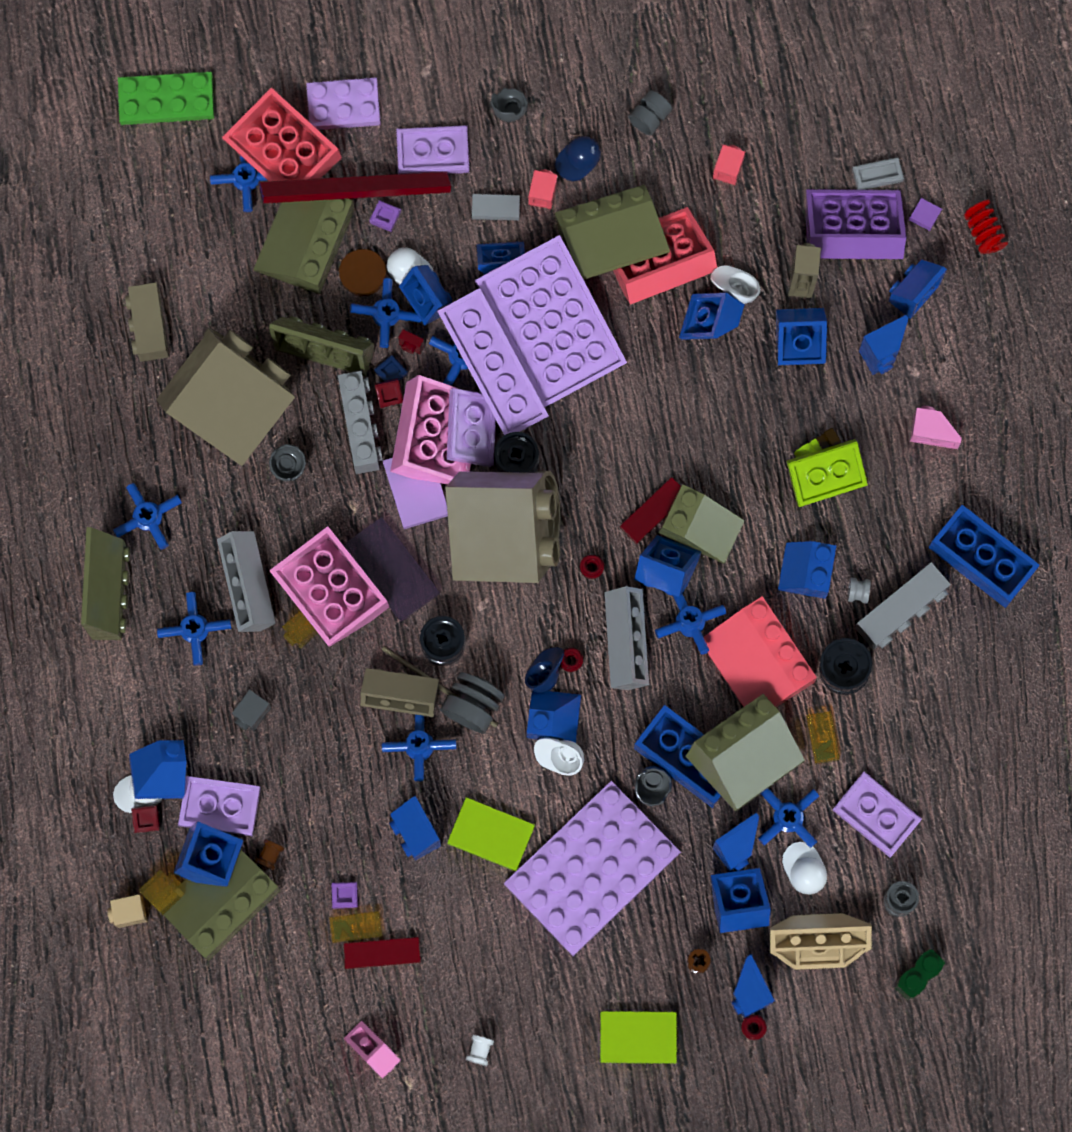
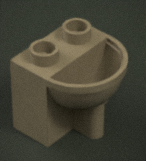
(227, 394)
(503, 526)

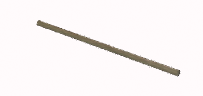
(420, 673)

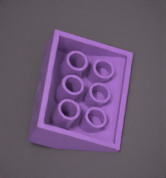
(856, 223)

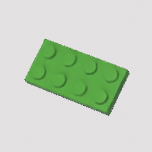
(165, 98)

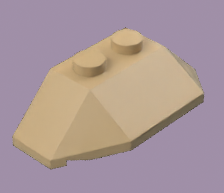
(820, 940)

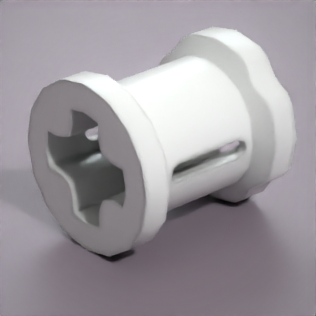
(479, 1050)

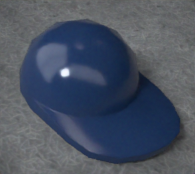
(578, 158)
(544, 670)

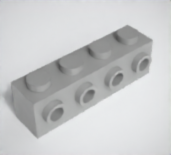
(358, 422)
(247, 580)
(902, 606)
(626, 645)

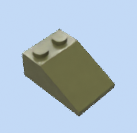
(701, 524)

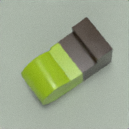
(827, 439)

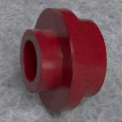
(591, 559)
(572, 652)
(762, 1027)

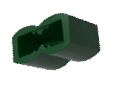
(923, 970)

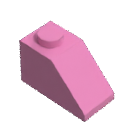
(933, 429)
(372, 1049)

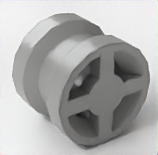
(859, 590)

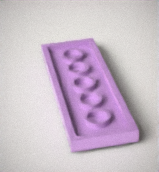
(493, 362)

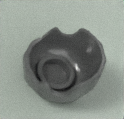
(509, 104)
(287, 462)
(652, 785)

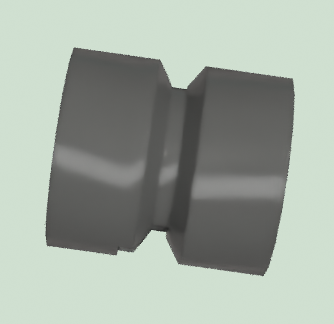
(647, 115)
(900, 899)

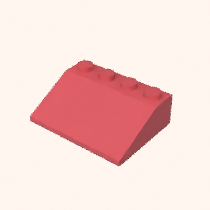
(281, 141)
(688, 260)
(758, 656)

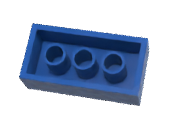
(983, 556)
(666, 746)

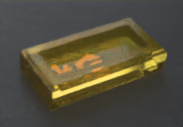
(822, 737)
(355, 927)

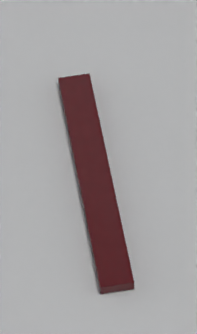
(355, 187)

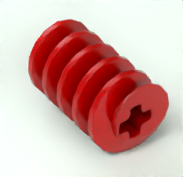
(983, 228)

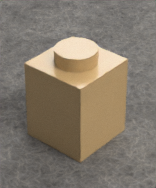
(127, 911)

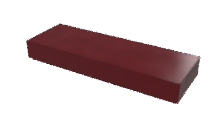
(651, 512)
(382, 953)

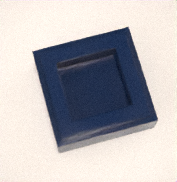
(390, 370)

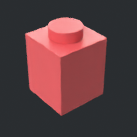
(729, 164)
(543, 189)

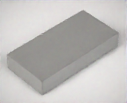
(877, 174)
(495, 207)

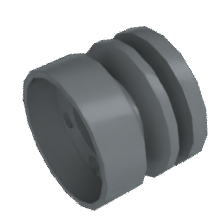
(474, 699)

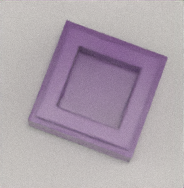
(925, 214)
(385, 216)
(344, 895)

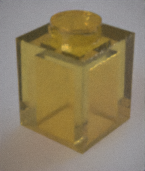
(298, 630)
(162, 891)

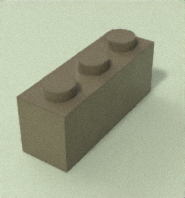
(804, 270)
(147, 322)
(399, 692)

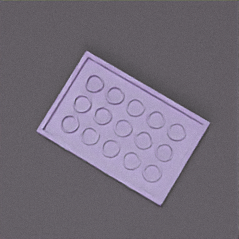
(551, 321)
(592, 868)

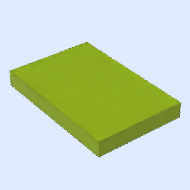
(827, 473)
(491, 834)
(638, 1037)

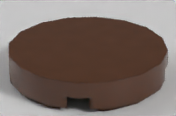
(362, 272)

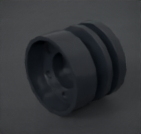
(851, 653)

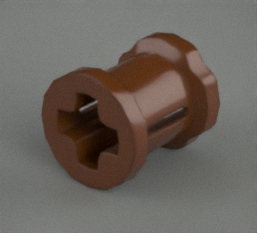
(269, 854)
(697, 953)

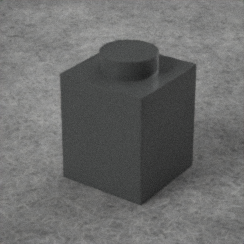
(250, 711)

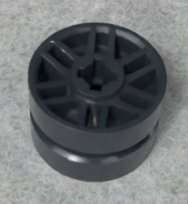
(521, 446)
(438, 629)

